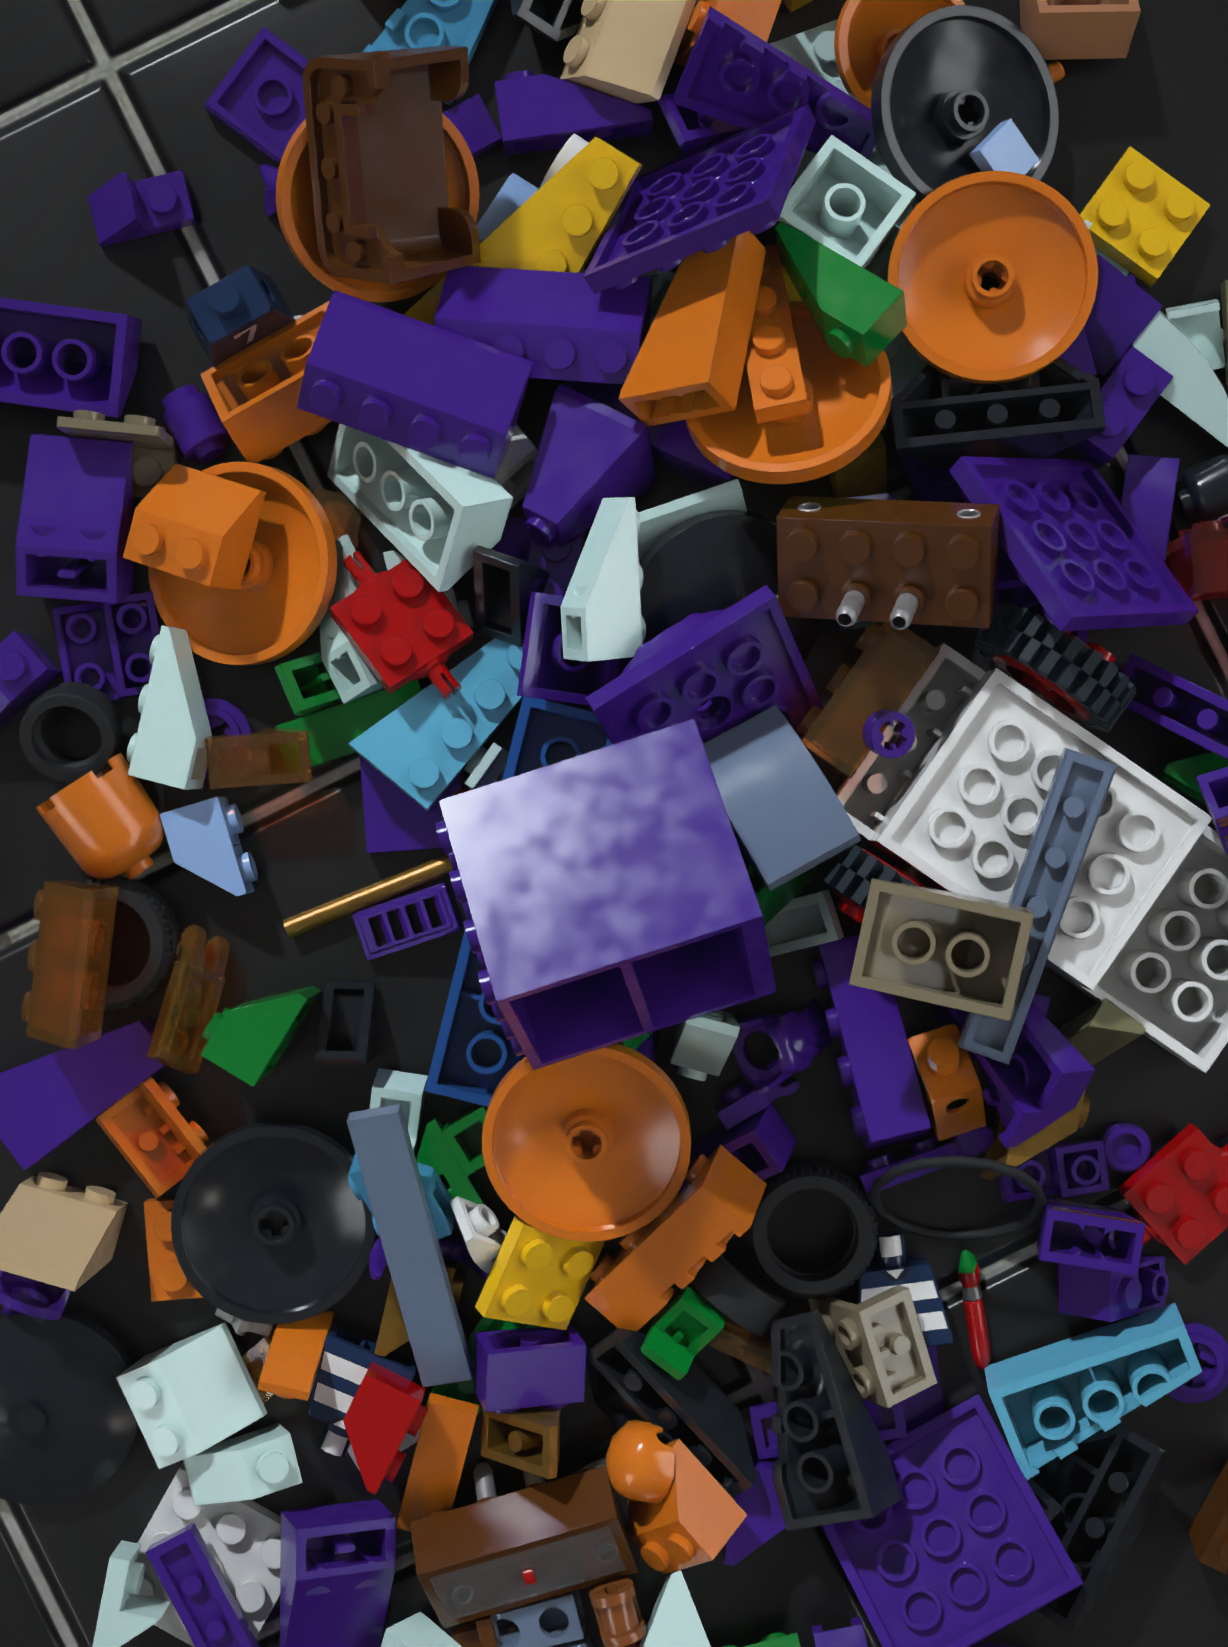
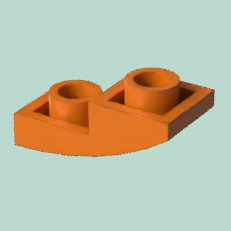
(295, 1357)

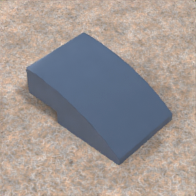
(777, 799)

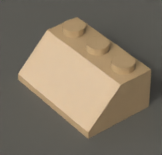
(626, 46)

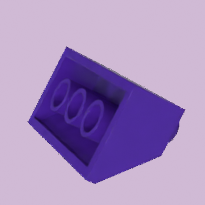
(549, 320)
(67, 356)
(414, 384)

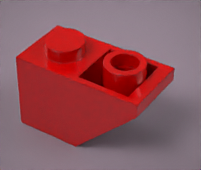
(378, 1421)

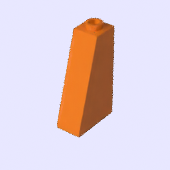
(698, 337)

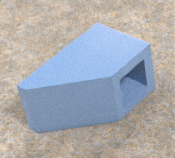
(207, 843)

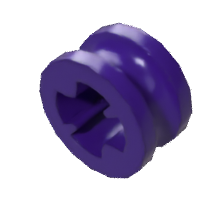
(903, 729)

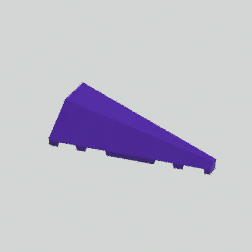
(1039, 1082)

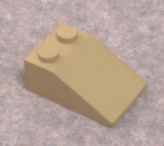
(59, 1231)

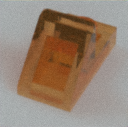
(259, 758)

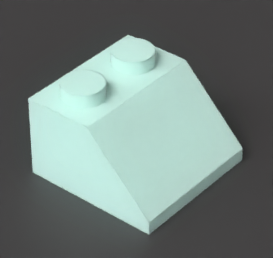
(847, 203)
(191, 1395)

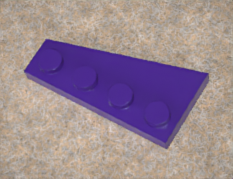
(750, 81)

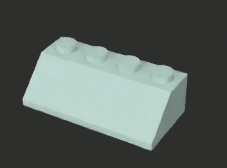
(420, 503)

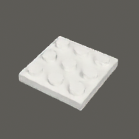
(241, 1540)

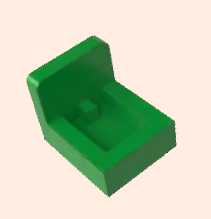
(682, 1332)

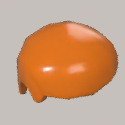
(640, 1463)

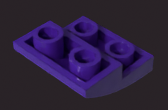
(108, 644)

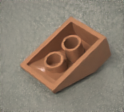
(1080, 27)

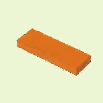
(437, 1459)

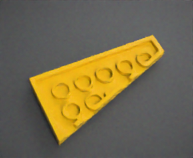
(558, 223)

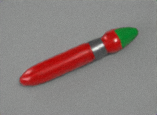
(969, 1276)

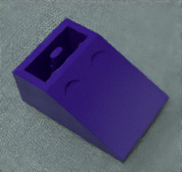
(75, 519)
(336, 1574)

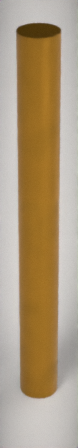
(368, 896)

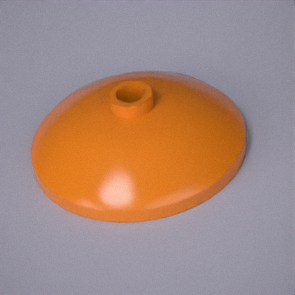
(865, 32)

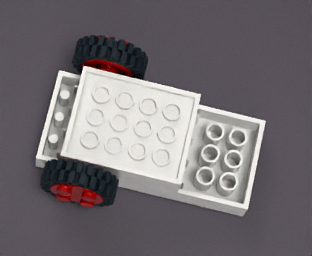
(966, 800)

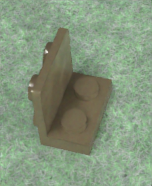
(152, 446)
(880, 1344)

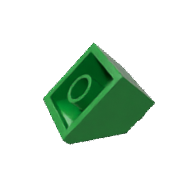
(256, 1033)

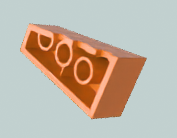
(671, 1249)

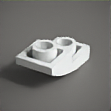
(479, 1230)

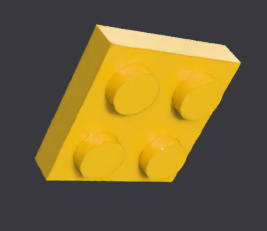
(1142, 216)
(537, 1277)

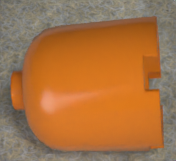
(106, 822)

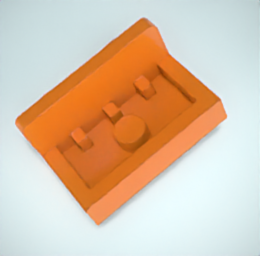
(154, 1135)

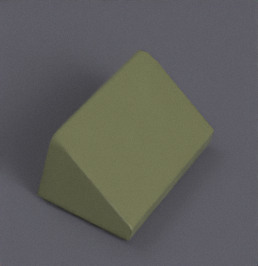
(1101, 1030)

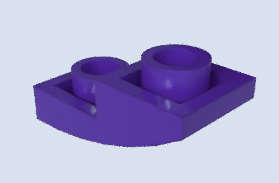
(1150, 497)
(1061, 1170)

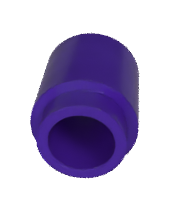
(194, 424)

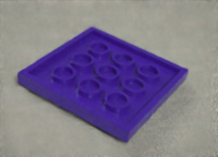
(702, 200)
(1075, 544)
(962, 1544)

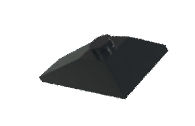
(827, 1444)

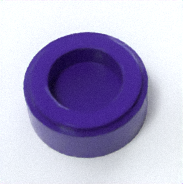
(1125, 1146)

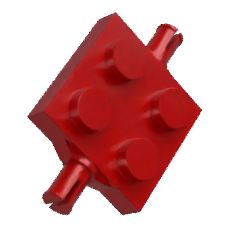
(401, 625)
(1182, 1193)

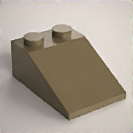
(942, 948)

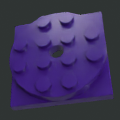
(731, 656)

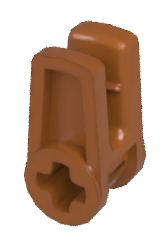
(617, 1612)

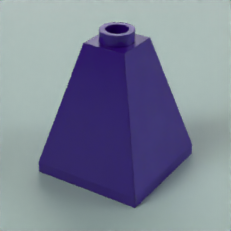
(581, 459)

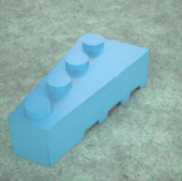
(432, 738)
(1087, 1383)

